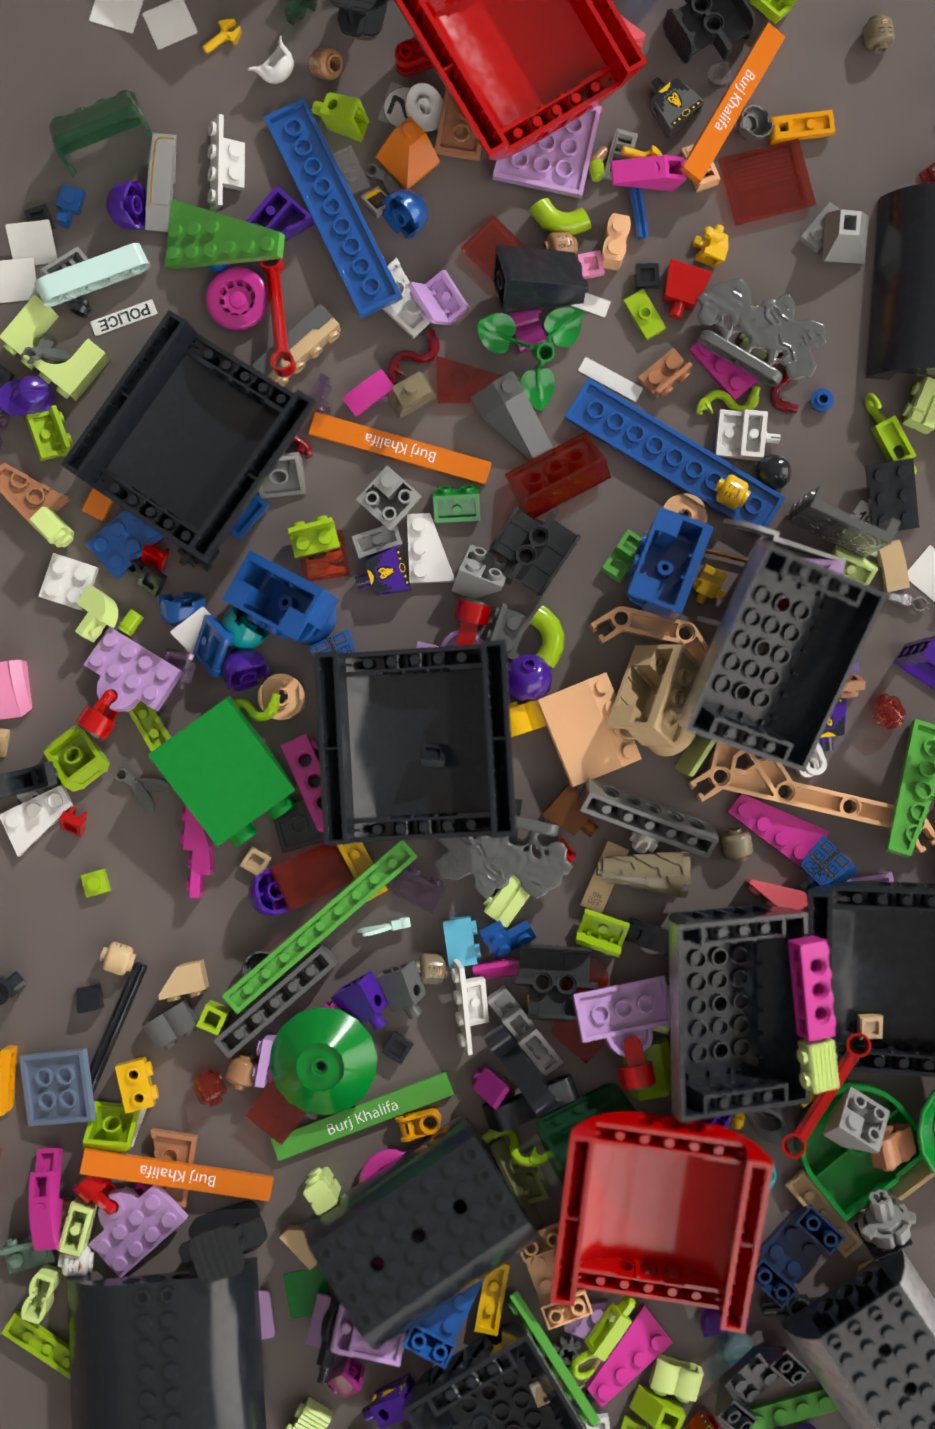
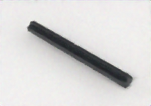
(116, 1022)

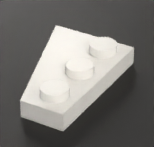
(406, 311)
(425, 552)
(32, 818)

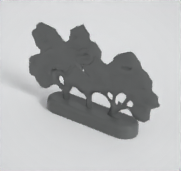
(767, 327)
(496, 860)

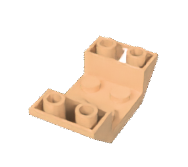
(540, 1263)

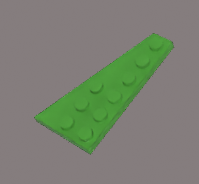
(210, 239)

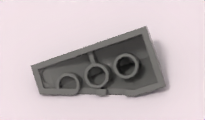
(512, 415)

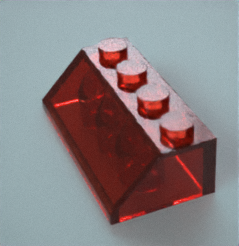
(558, 475)

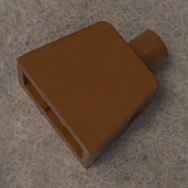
(566, 812)

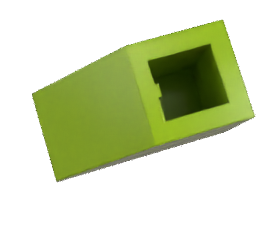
(657, 1410)

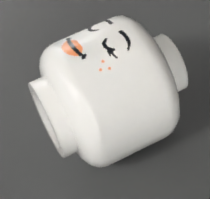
(76, 1265)

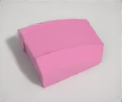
(14, 689)

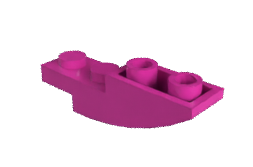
(202, 856)
(44, 1199)

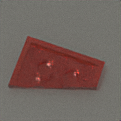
(460, 381)

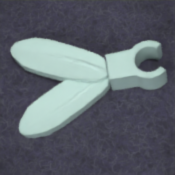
(393, 925)

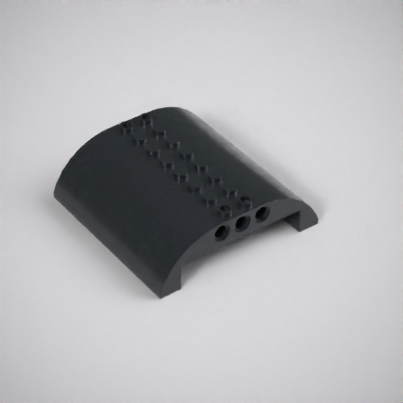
(903, 285)
(188, 437)
(370, 735)
(881, 964)
(166, 1352)

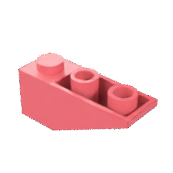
(779, 895)

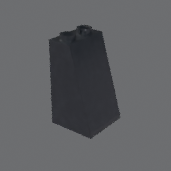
(537, 278)

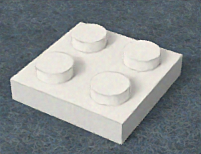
(67, 580)

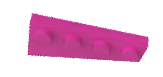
(779, 829)
(631, 1355)

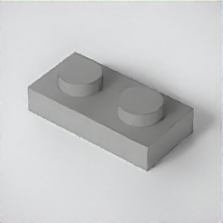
(814, 235)
(376, 541)

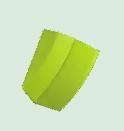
(76, 758)
(660, 1056)

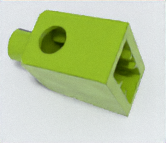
(343, 115)

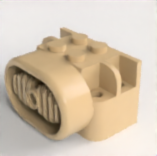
(653, 697)

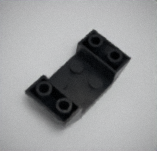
(750, 1378)

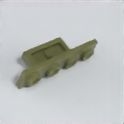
(525, 1182)

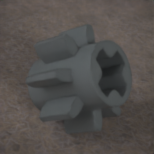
(567, 1343)

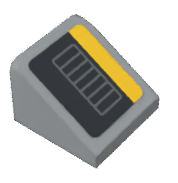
(373, 201)

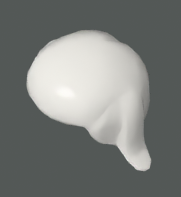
(277, 66)

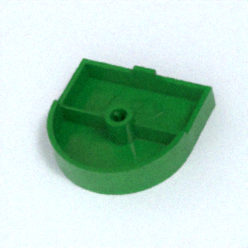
(845, 1173)

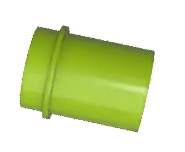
(130, 622)

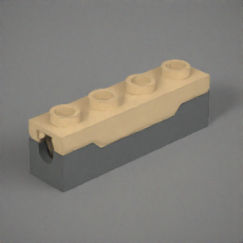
(304, 342)

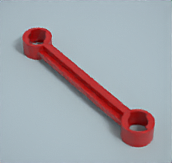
(278, 319)
(824, 1099)

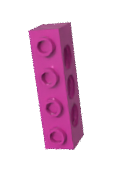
(294, 752)
(808, 1023)

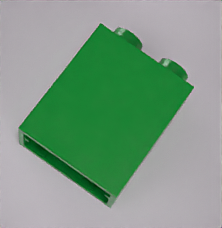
(225, 773)

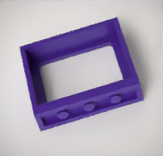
(919, 660)

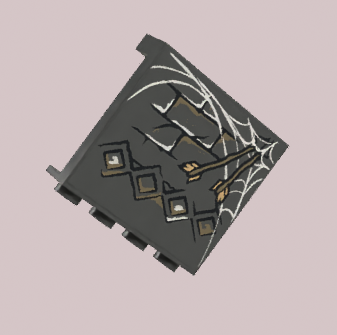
(839, 526)

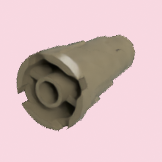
(653, 872)

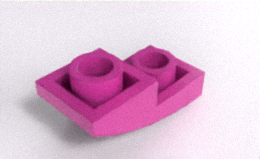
(368, 392)

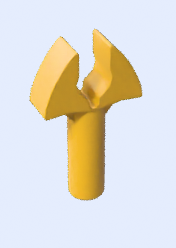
(224, 35)
(633, 153)

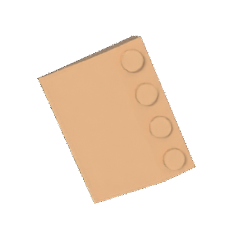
(579, 730)

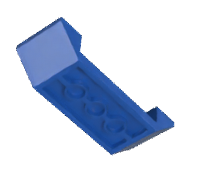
(437, 1333)

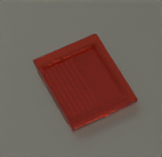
(767, 182)

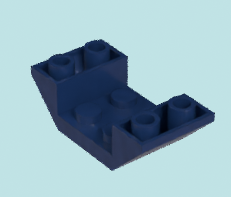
(792, 1251)

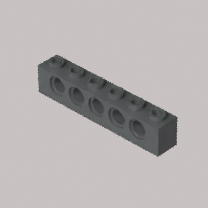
(648, 818)
(275, 1001)

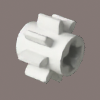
(643, 843)

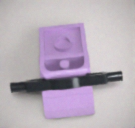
(335, 1334)

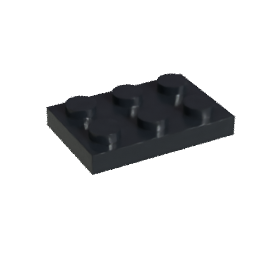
(892, 493)

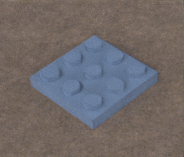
(57, 1087)

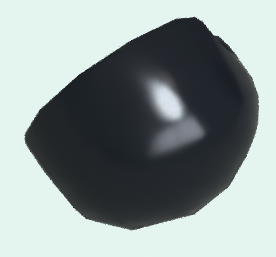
(773, 471)

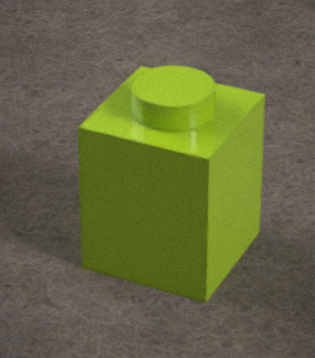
(214, 1017)

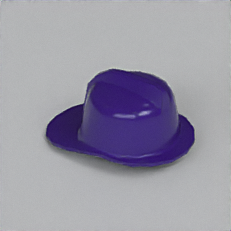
(26, 396)

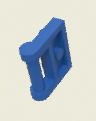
(207, 643)

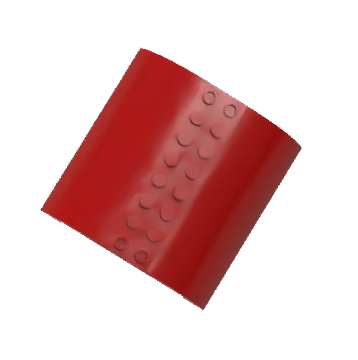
(524, 63)
(662, 1213)

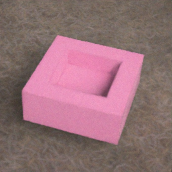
(591, 264)

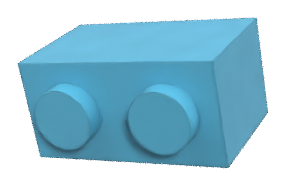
(460, 940)

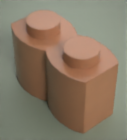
(896, 1147)

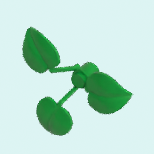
(563, 327)

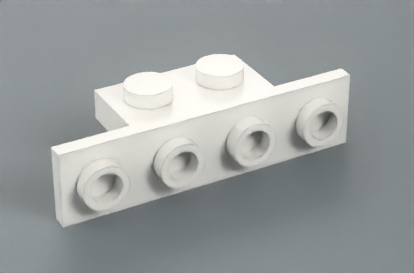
(226, 164)
(471, 1002)

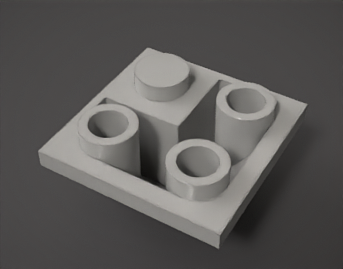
(845, 237)
(389, 498)
(481, 573)
(857, 1122)

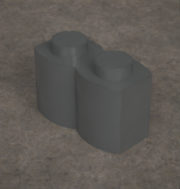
(171, 1024)

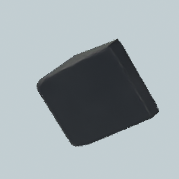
(89, 998)

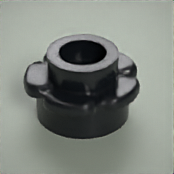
(80, 307)

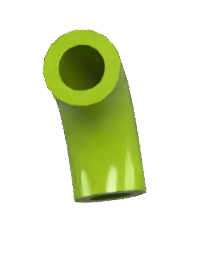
(556, 221)
(551, 634)

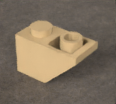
(186, 979)

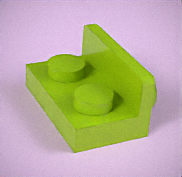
(313, 537)

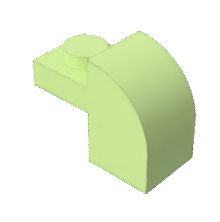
(101, 612)

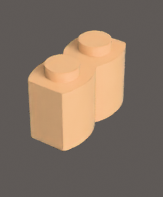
(615, 241)

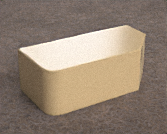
(295, 1240)

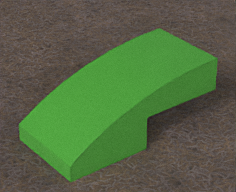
(622, 556)

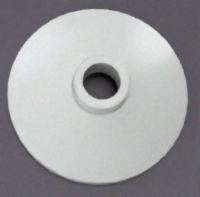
(429, 100)

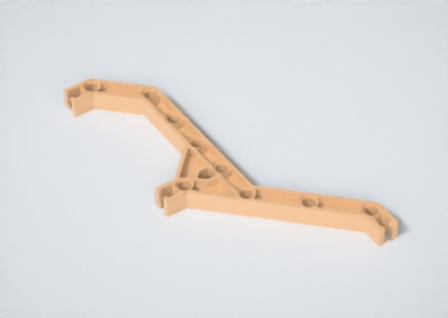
(762, 776)

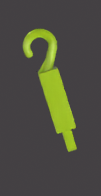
(888, 431)
(604, 1336)

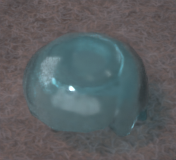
(733, 1346)

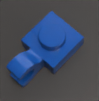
(69, 202)

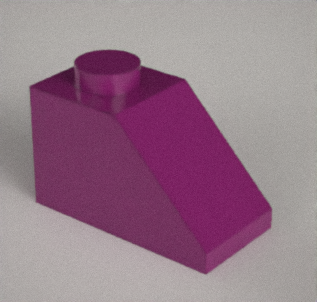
(490, 1085)
(346, 1377)

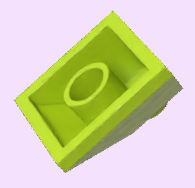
(111, 1129)

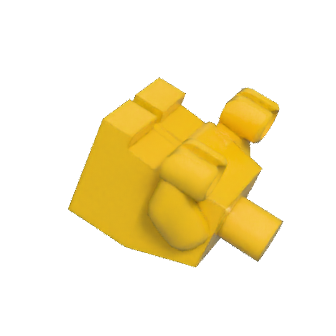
(714, 246)
(709, 584)

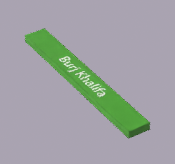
(364, 1115)

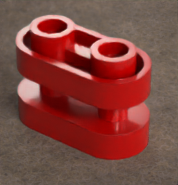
(411, 58)

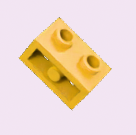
(134, 1084)

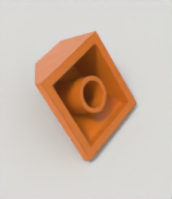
(408, 154)

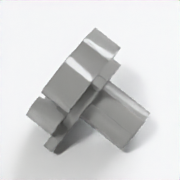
(884, 1220)

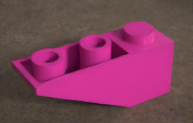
(650, 172)

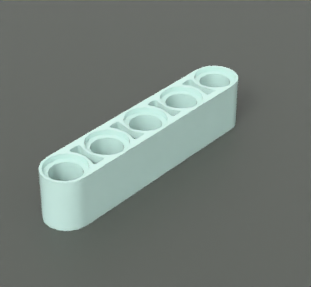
(92, 274)

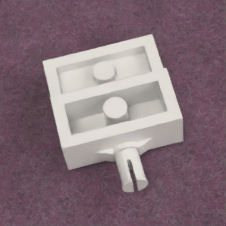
(743, 434)

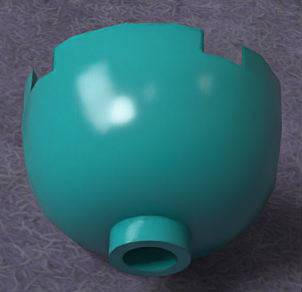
(246, 633)

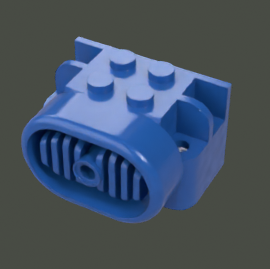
(667, 564)
(282, 601)

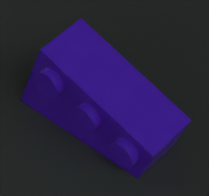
(281, 214)

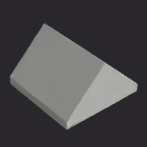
(285, 478)

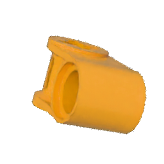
(413, 1124)

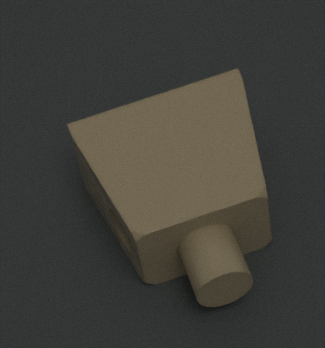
(411, 394)

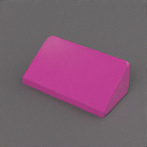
(497, 968)

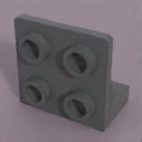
(508, 627)

